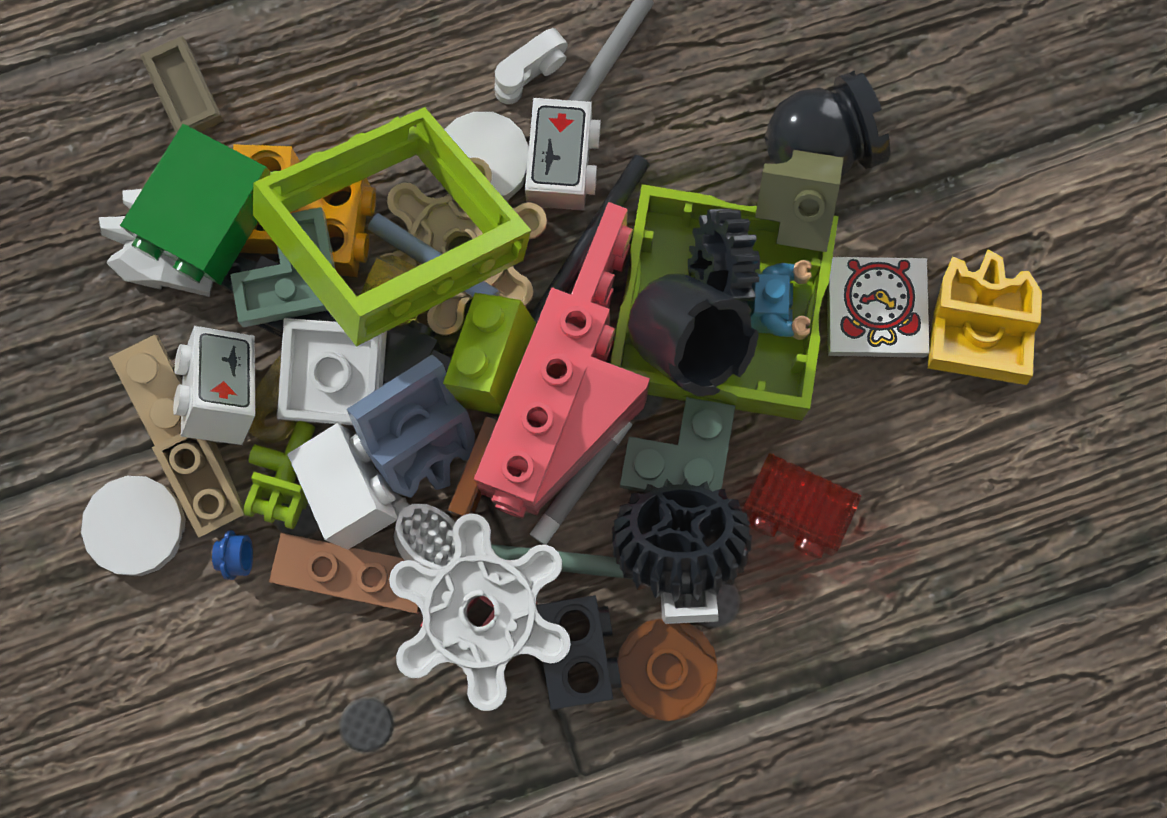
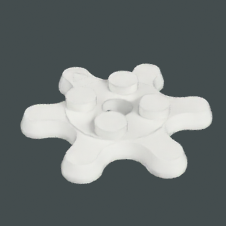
(444, 601)

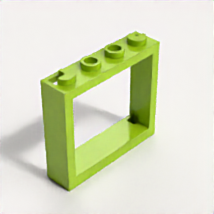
(423, 287)

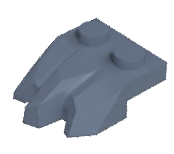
(414, 428)

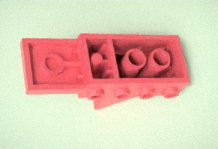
(565, 391)

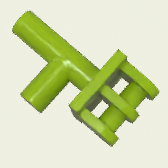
(281, 487)

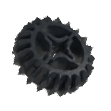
(681, 539)

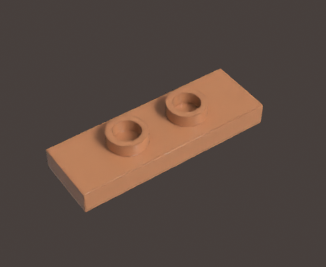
(337, 572)

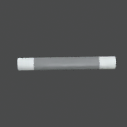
(573, 491)

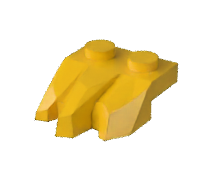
(985, 322)

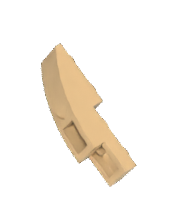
(189, 463)

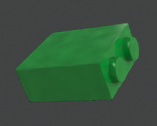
(196, 206)

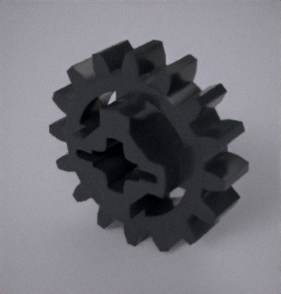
(725, 254)

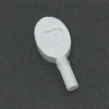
(423, 533)

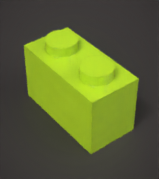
(489, 352)

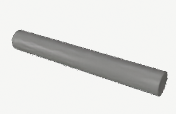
(611, 50)

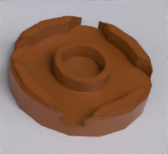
(667, 670)

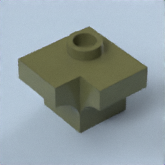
(801, 198)

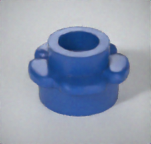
(233, 555)

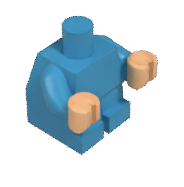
(775, 296)

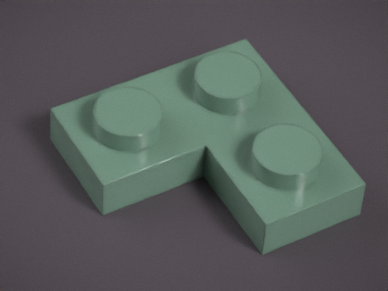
(279, 290)
(699, 451)

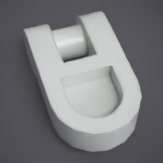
(538, 56)

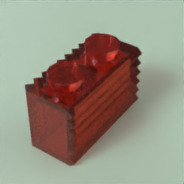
(800, 506)

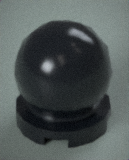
(830, 124)

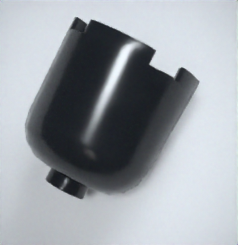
(692, 332)

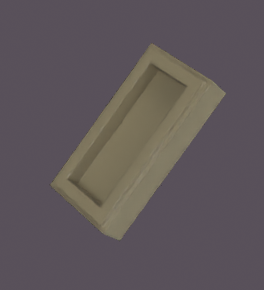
(181, 86)

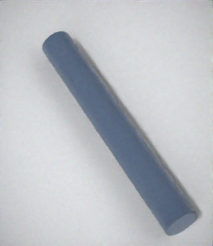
(416, 248)

